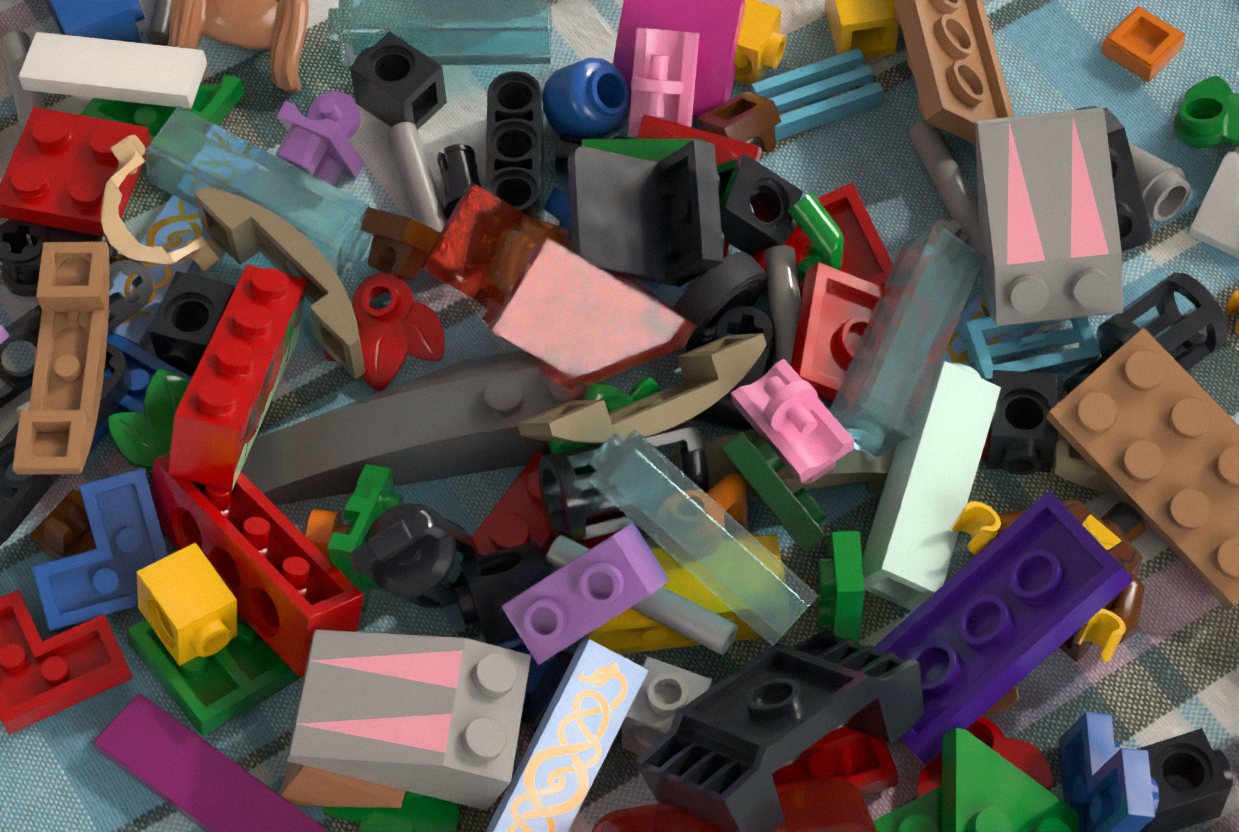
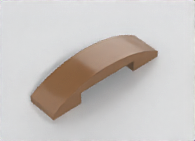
(68, 361)

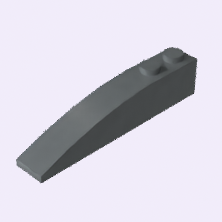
(421, 429)

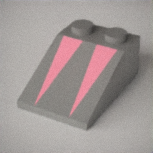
(1047, 217)
(412, 713)

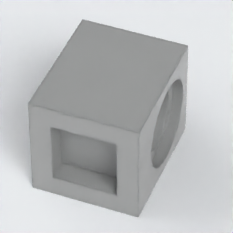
(656, 703)

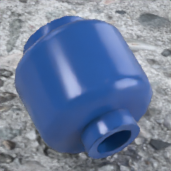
(586, 98)

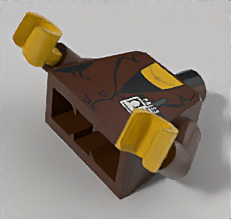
(1115, 533)

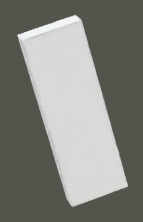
(113, 70)

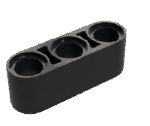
(516, 142)

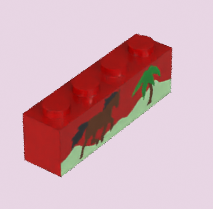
(237, 378)

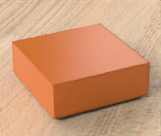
(1143, 43)

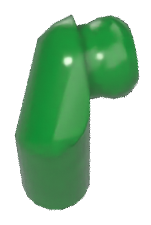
(823, 233)

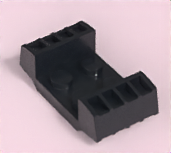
(765, 715)

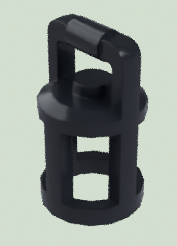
(1167, 328)
(560, 481)
(412, 554)

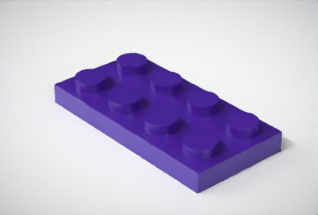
(1002, 617)

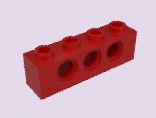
(269, 565)

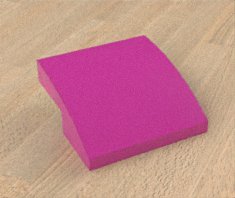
(718, 31)

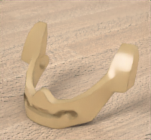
(129, 155)

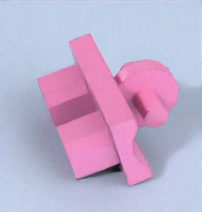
(663, 77)
(794, 422)

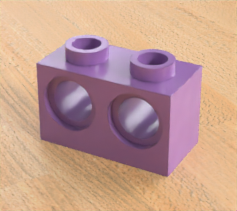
(585, 593)

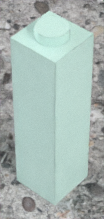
(929, 488)

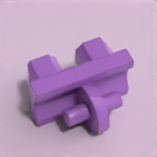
(322, 139)

